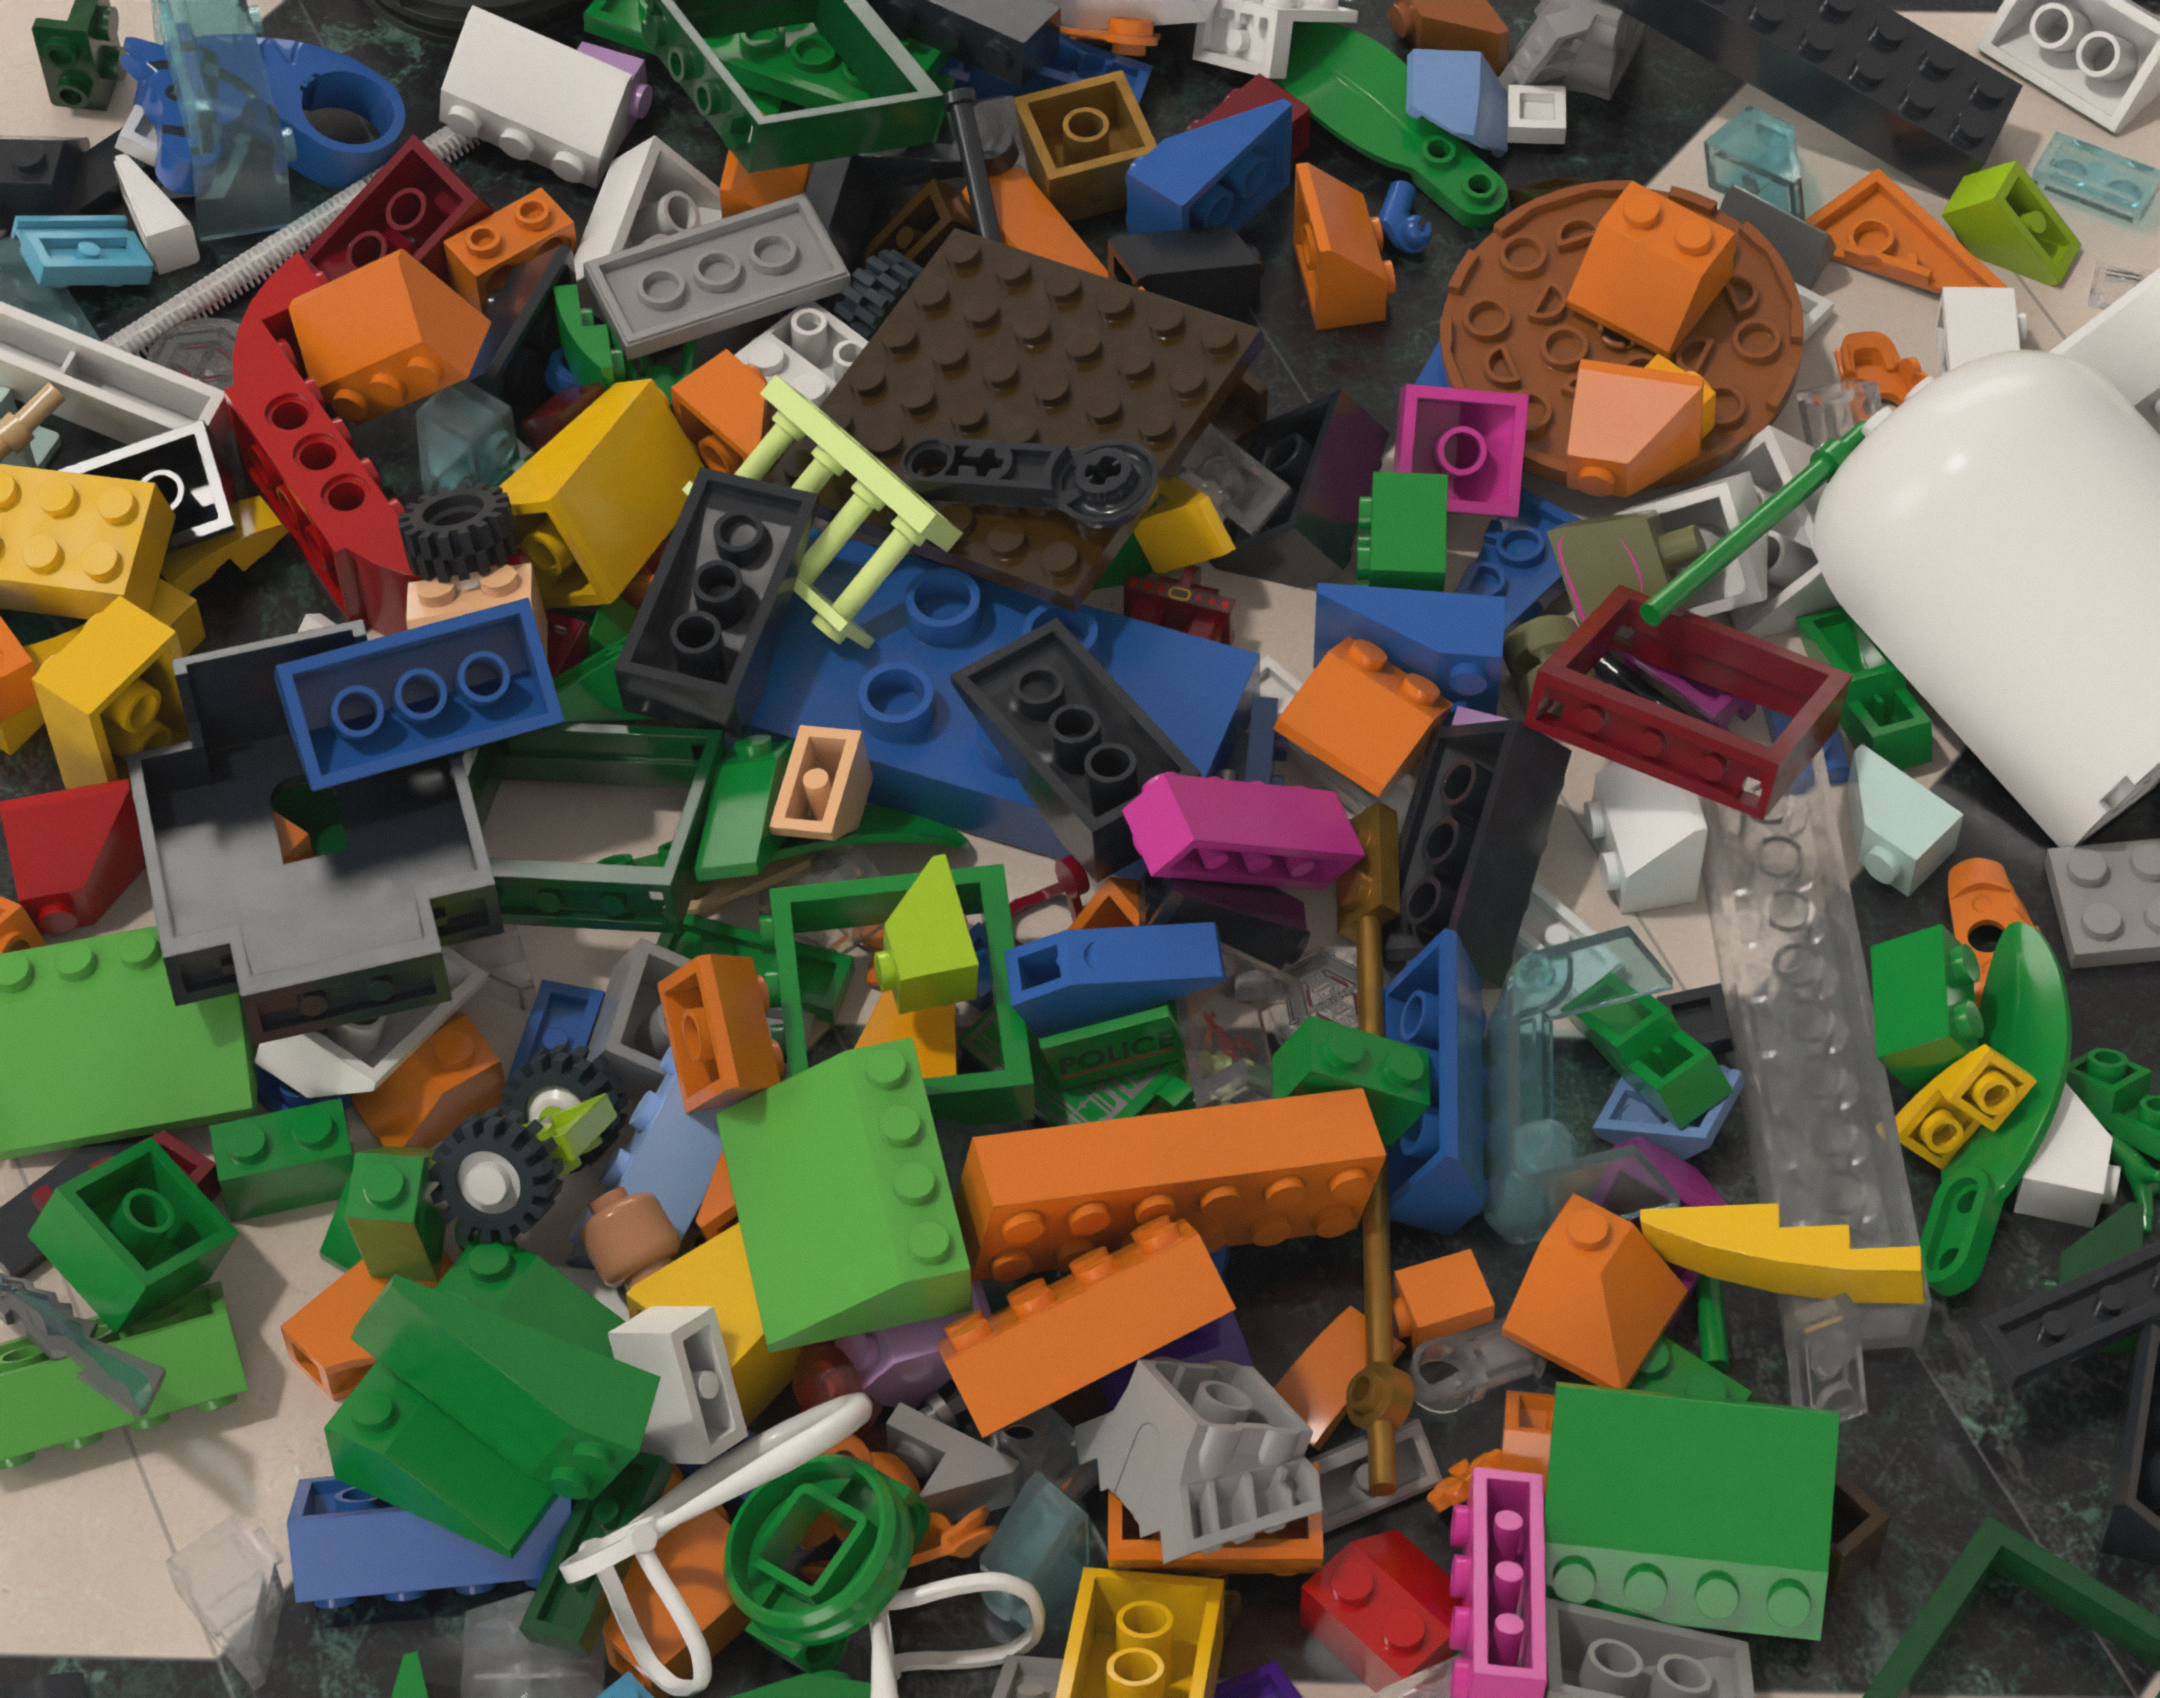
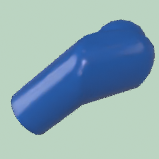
(1397, 223)

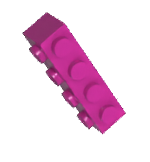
(1242, 832)
(1500, 1587)

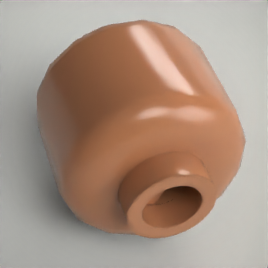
(628, 1237)

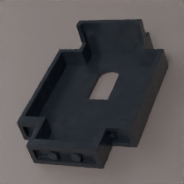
(314, 935)

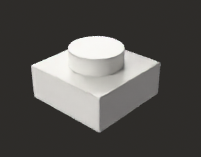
(1536, 114)

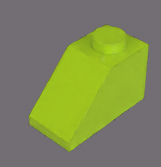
(2011, 224)
(928, 945)

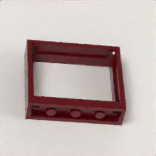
(1673, 743)

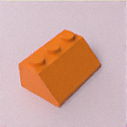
(385, 336)
(1282, 1553)

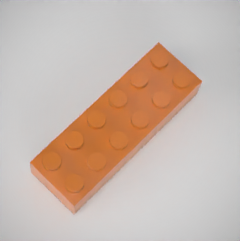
(1227, 1169)

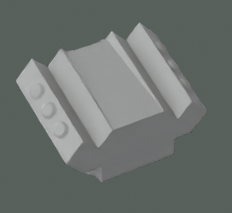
(1575, 47)
(1203, 1455)

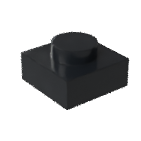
(1703, 1016)

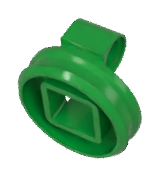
(814, 1622)

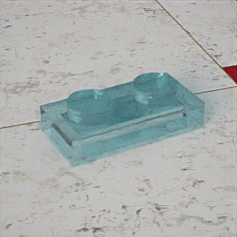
(2097, 178)

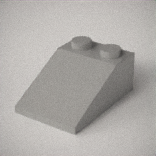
(632, 1021)
(1633, 1657)

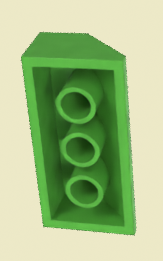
(50, 1406)

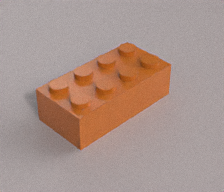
(1084, 1323)

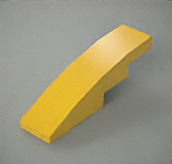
(1806, 1261)

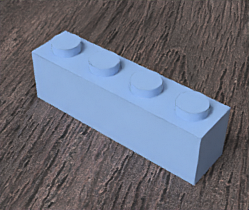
(667, 1156)

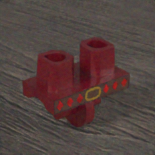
(1181, 605)

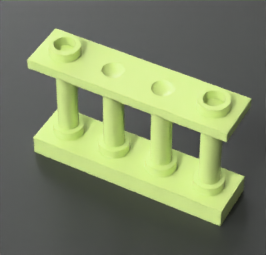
(873, 490)

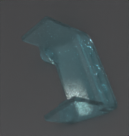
(227, 115)
(1528, 1153)

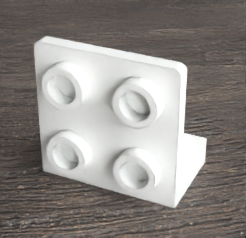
(1258, 33)

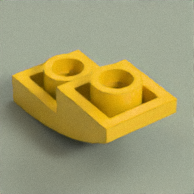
(255, 537)
(1951, 1107)

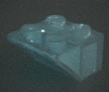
(464, 438)

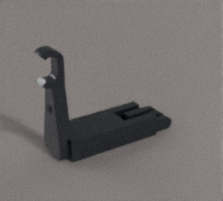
(847, 187)

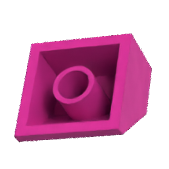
(1471, 438)

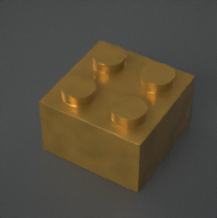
(1083, 143)

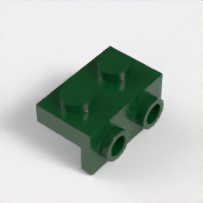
(81, 55)

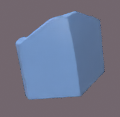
(1458, 95)
(1631, 1115)

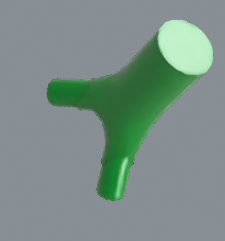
(2141, 1176)

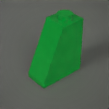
(394, 1213)

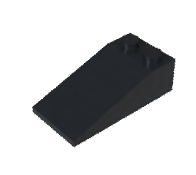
(717, 604)
(1070, 740)

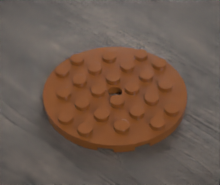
(1514, 334)

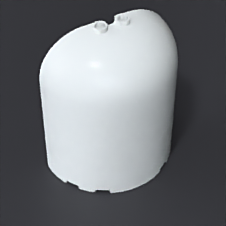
(2014, 574)

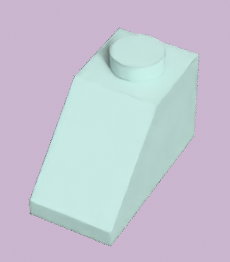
(1898, 823)

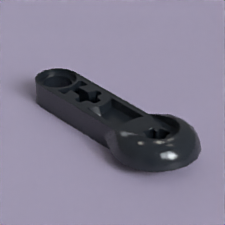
(1039, 477)

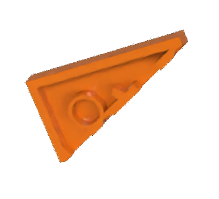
(1896, 238)

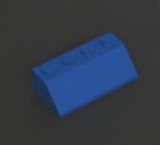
(418, 694)
(1439, 1159)
(362, 1546)

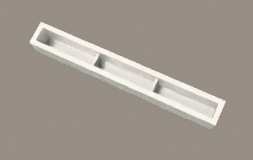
(101, 383)

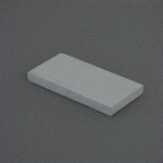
(716, 276)

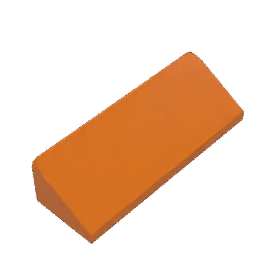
(1035, 225)

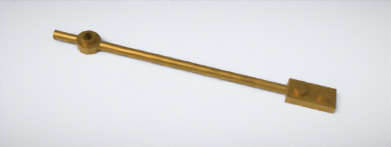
(1366, 900)

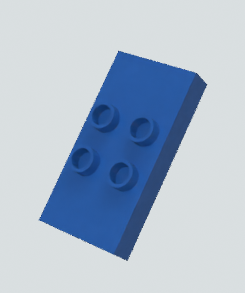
(919, 732)

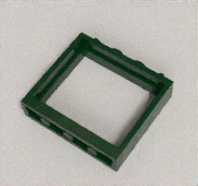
(899, 116)
(610, 755)
(2034, 1569)

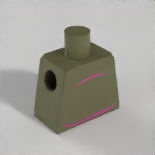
(1620, 550)

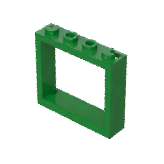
(982, 890)

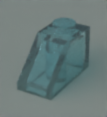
(1759, 156)
(1040, 1542)

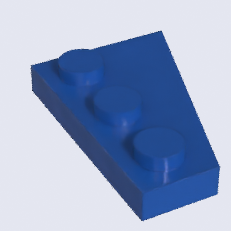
(1519, 561)

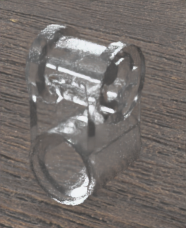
(1049, 1452)

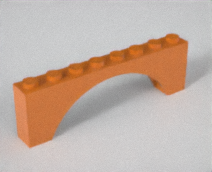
(690, 1552)

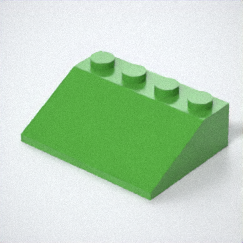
(107, 1054)
(845, 1200)

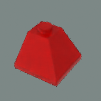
(73, 852)

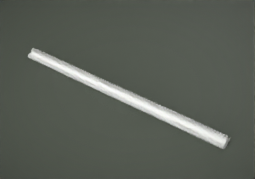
(260, 259)

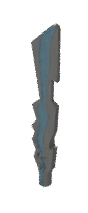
(55, 1331)

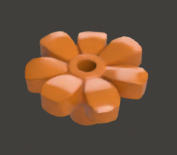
(1456, 1488)

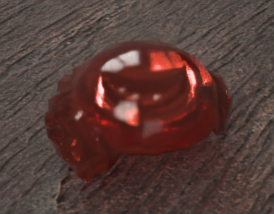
(826, 1374)

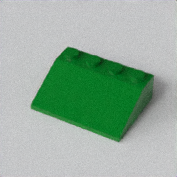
(425, 1461)
(1690, 1509)

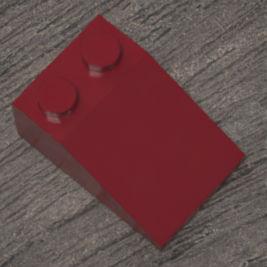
(407, 206)

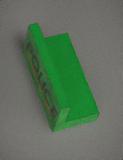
(1115, 1046)

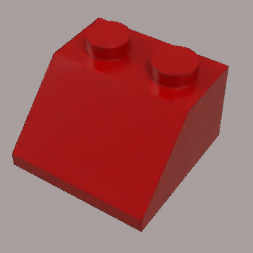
(1380, 1609)

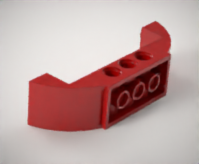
(309, 466)

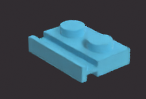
(82, 250)

